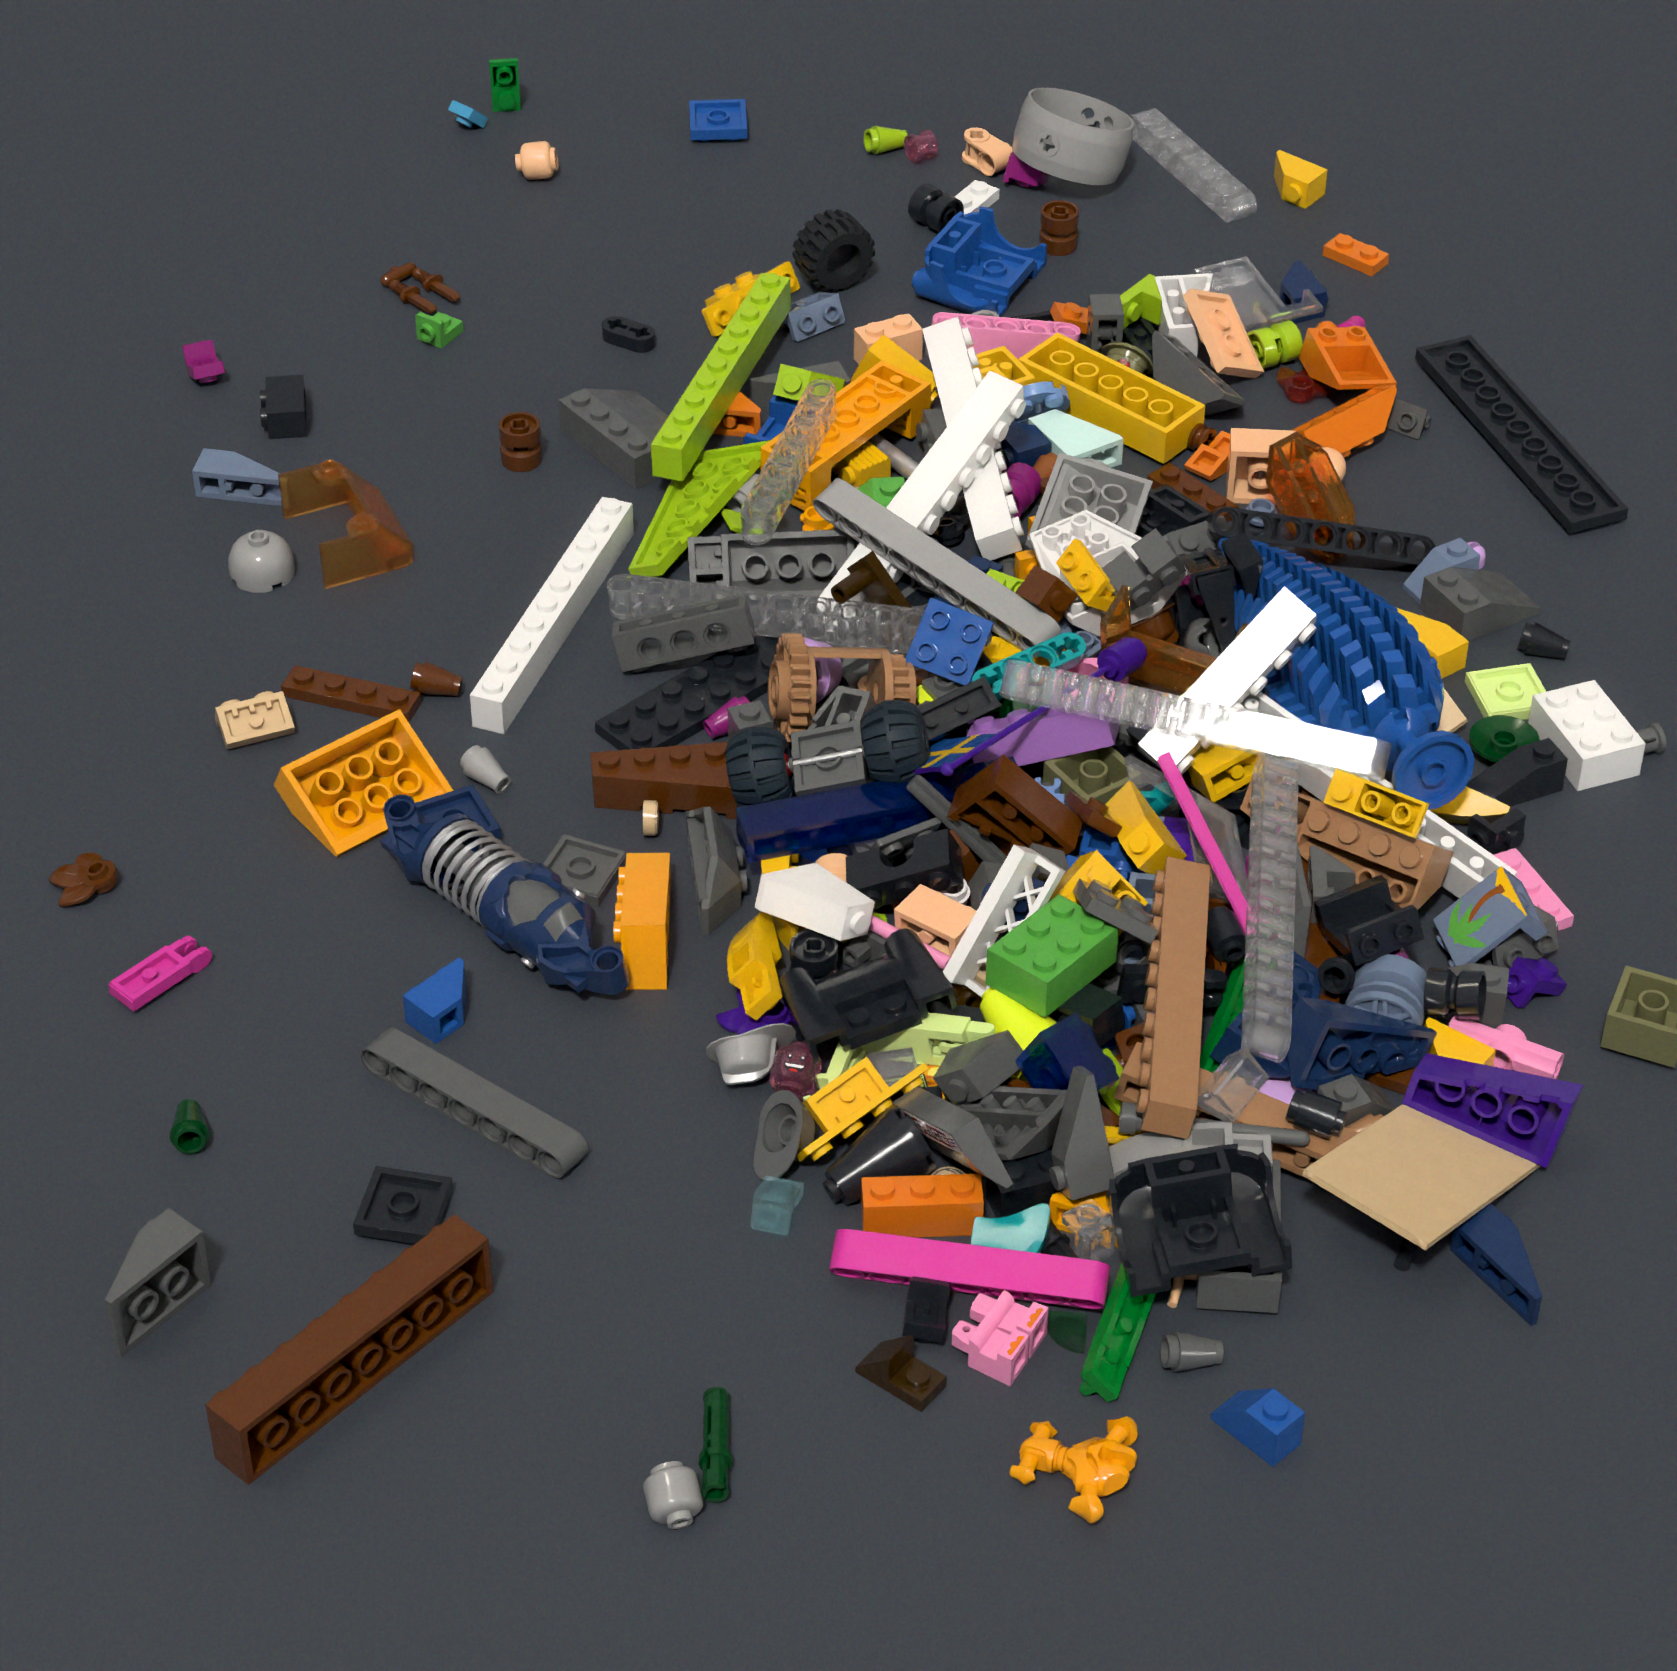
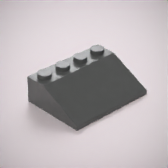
(614, 430)

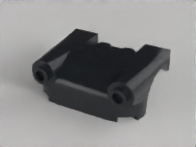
(868, 998)
(1196, 1216)

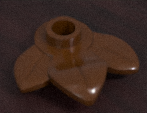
(83, 878)

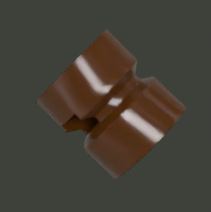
(1059, 227)
(520, 441)

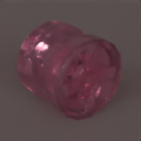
(920, 146)

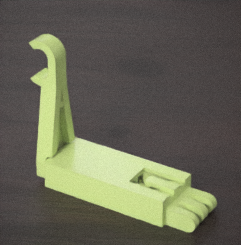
(928, 1040)

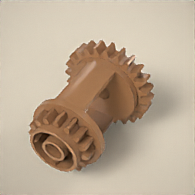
(794, 682)

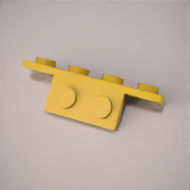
(729, 297)
(848, 1099)

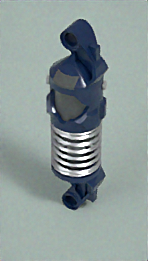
(510, 897)

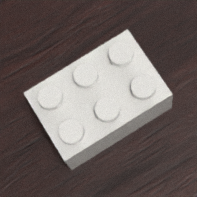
(1589, 733)

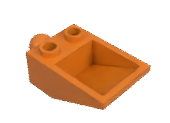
(1344, 358)

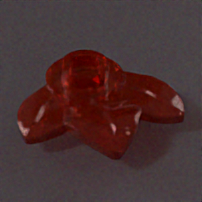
(1300, 386)

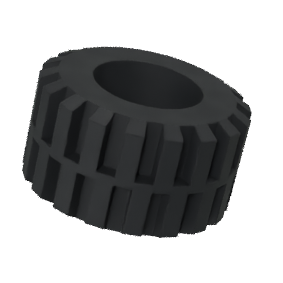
(833, 250)

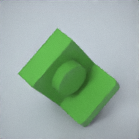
(437, 329)

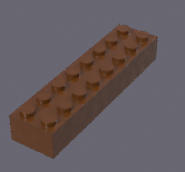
(349, 1349)

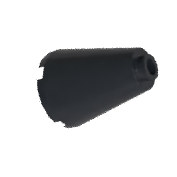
(883, 1150)

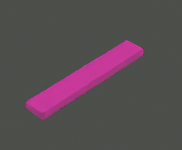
(1204, 836)

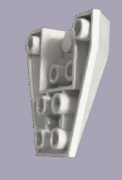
(1104, 543)

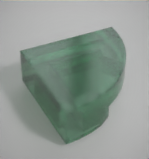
(1068, 1330)

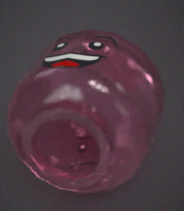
(795, 1070)

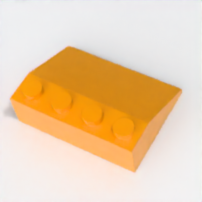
(345, 784)

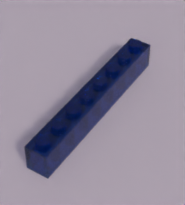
(839, 815)

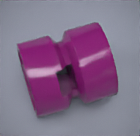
(1025, 485)

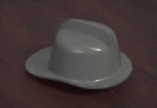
(782, 1134)

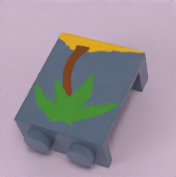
(1487, 918)

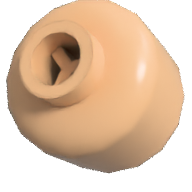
(537, 160)

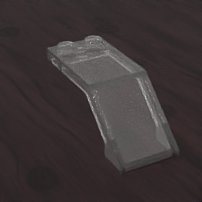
(1253, 296)
(1219, 821)

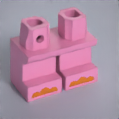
(1004, 1337)

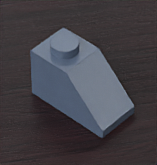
(1450, 554)

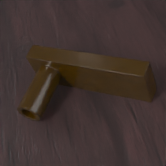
(873, 580)

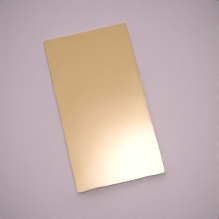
(1418, 1174)

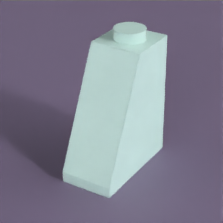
(1079, 437)

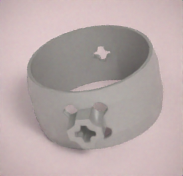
(1081, 149)

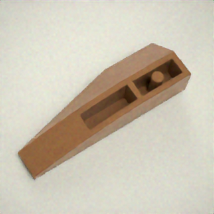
(1407, 863)

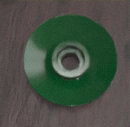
(1500, 735)

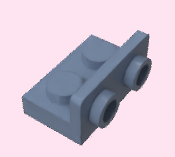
(814, 315)

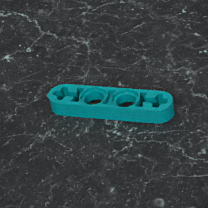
(1048, 649)

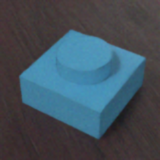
(467, 115)

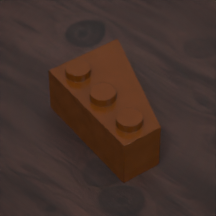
(1016, 808)

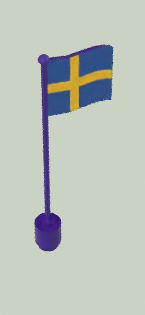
(1113, 663)

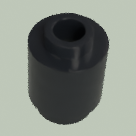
(1225, 934)
(1316, 1114)

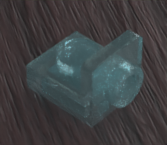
(775, 1204)

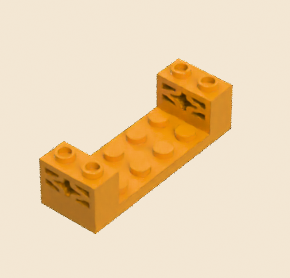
(865, 406)

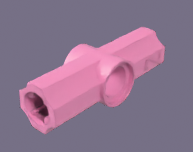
(1512, 1048)

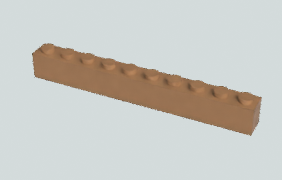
(1174, 999)

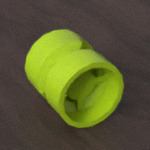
(1276, 344)

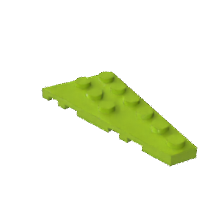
(693, 504)

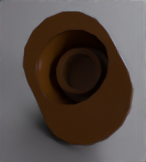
(1159, 626)

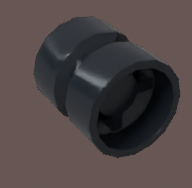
(933, 207)
(814, 953)
(1449, 993)

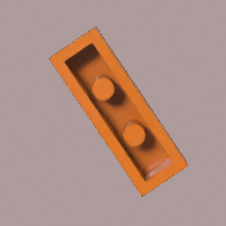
(922, 1204)

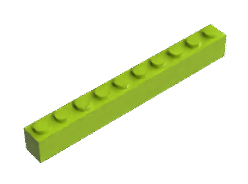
(720, 377)

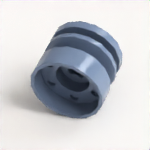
(1390, 988)

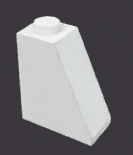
(815, 901)

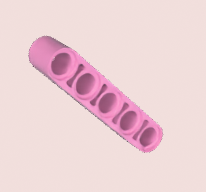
(1014, 333)

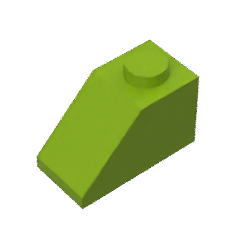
(793, 381)

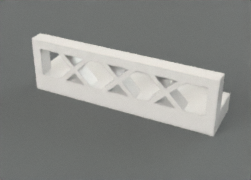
(997, 909)

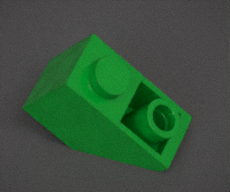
(504, 84)

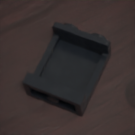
(1366, 921)

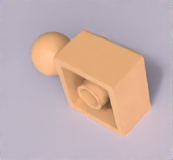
(1249, 463)

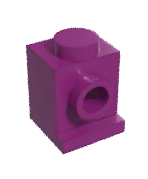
(1023, 173)

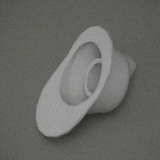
(749, 1054)

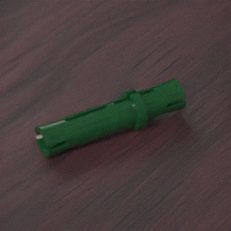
(715, 1458)

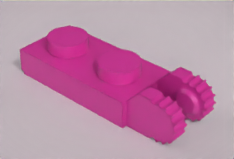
(159, 972)

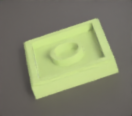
(1504, 690)

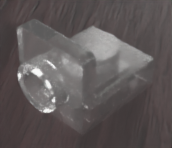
(1092, 1230)

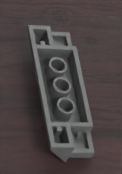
(787, 563)

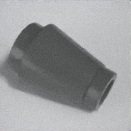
(1189, 1351)

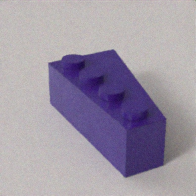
(1495, 1104)

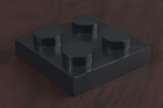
(402, 1205)

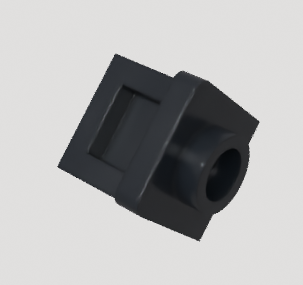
(1501, 834)
(926, 1309)

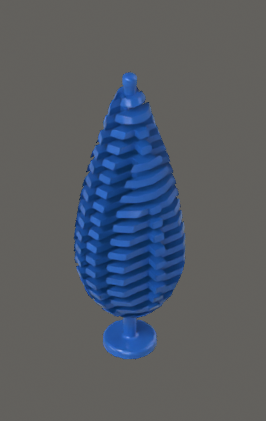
(1361, 674)

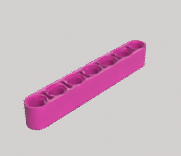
(971, 1268)

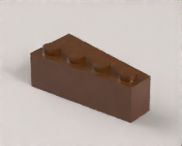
(673, 775)

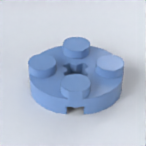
(1041, 398)

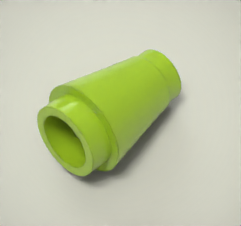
(883, 139)

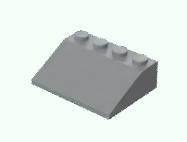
(1088, 486)

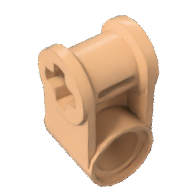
(985, 151)

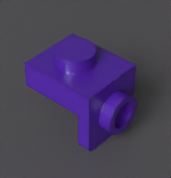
(1530, 977)

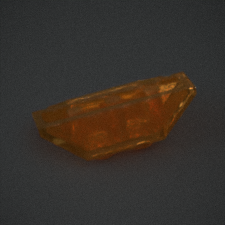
(1308, 487)

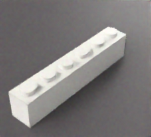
(1241, 669)

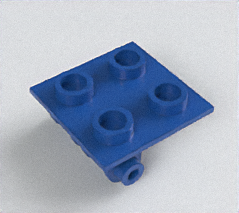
(949, 641)

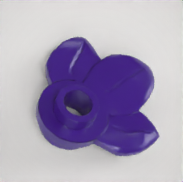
(738, 1021)

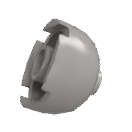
(260, 561)

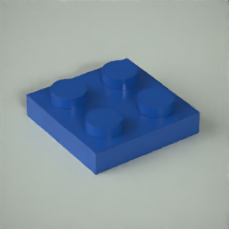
(718, 119)

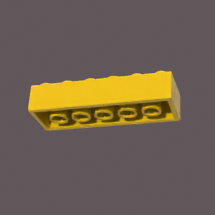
(1117, 397)

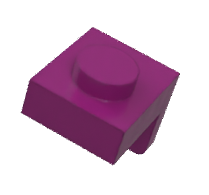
(202, 361)

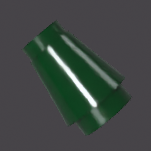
(189, 1128)

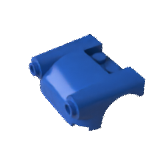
(975, 266)

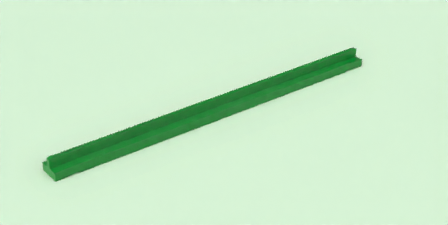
(1126, 1315)

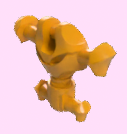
(1094, 1465)

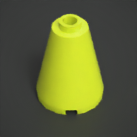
(1014, 1017)

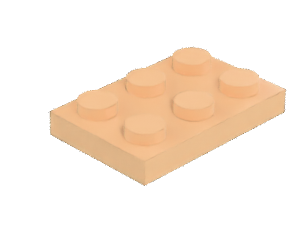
(1222, 333)

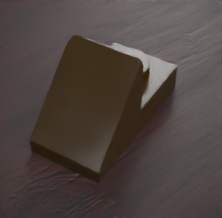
(897, 1371)

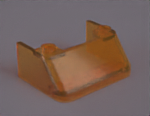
(374, 537)
(1165, 662)

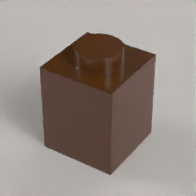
(1047, 593)

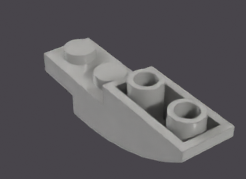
(1201, 1136)

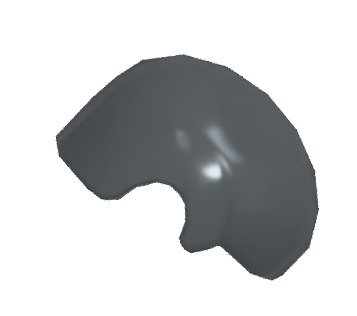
(1202, 638)

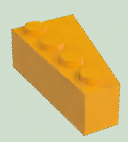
(643, 918)

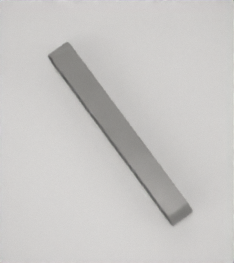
(934, 565)

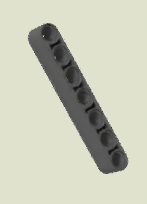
(474, 1102)

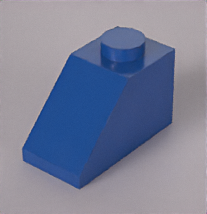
(1262, 1422)

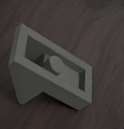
(1325, 877)

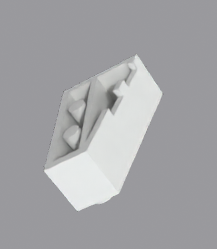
(1174, 314)

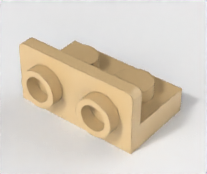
(254, 719)

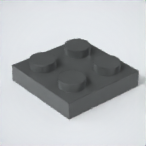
(1124, 914)

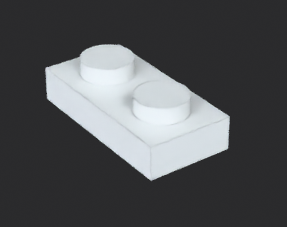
(977, 195)

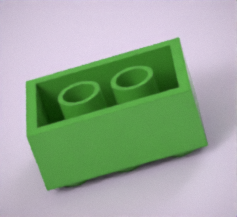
(1051, 955)

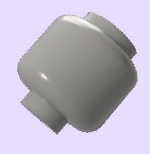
(673, 1494)

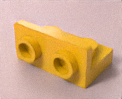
(1086, 576)

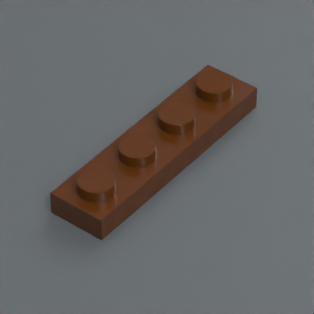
(349, 693)

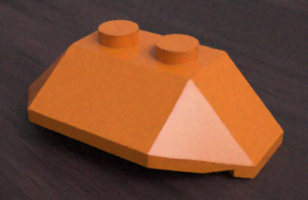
(1352, 422)

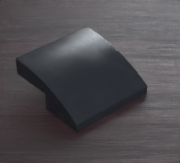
(1169, 511)

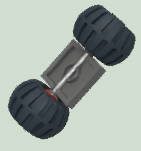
(828, 757)

